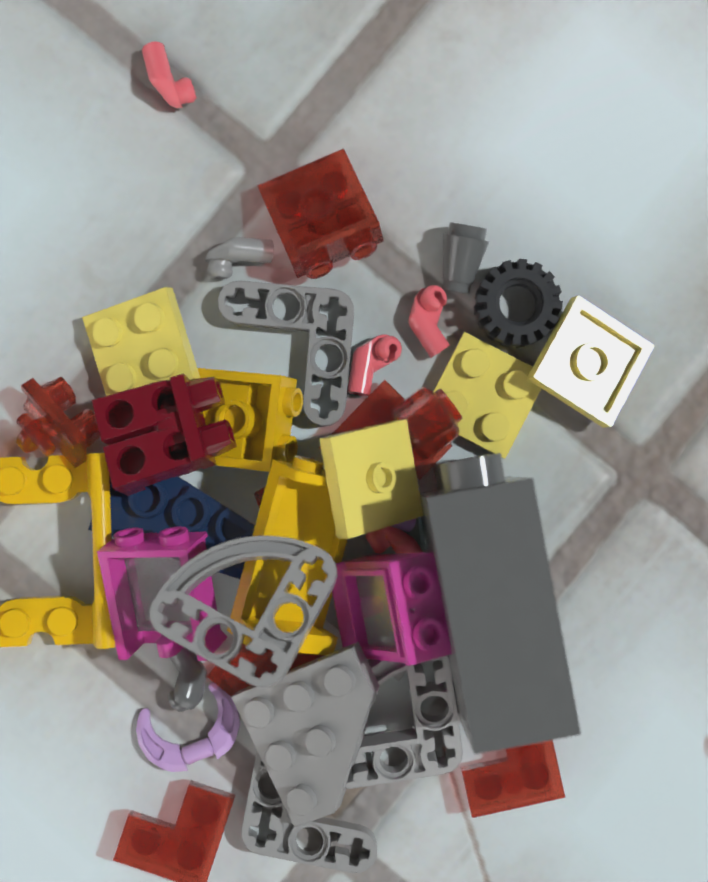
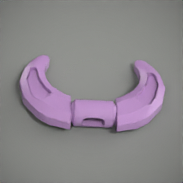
(170, 755)

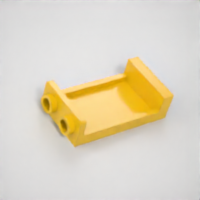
(296, 508)

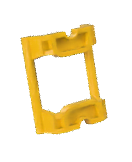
(62, 617)

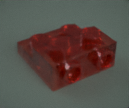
(322, 215)

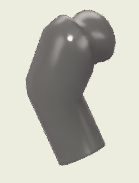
(189, 683)

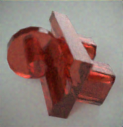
(49, 428)

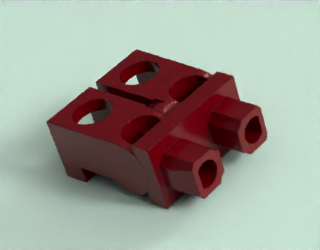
(161, 431)

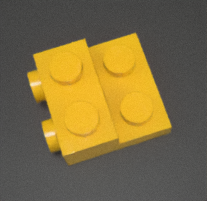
(260, 416)

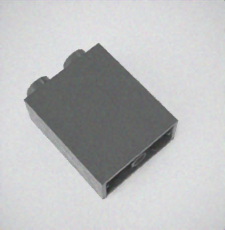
(498, 606)

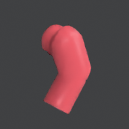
(425, 317)
(369, 359)

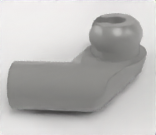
(235, 250)

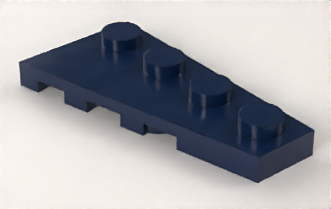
(175, 505)

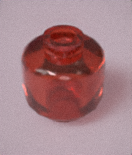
(430, 420)

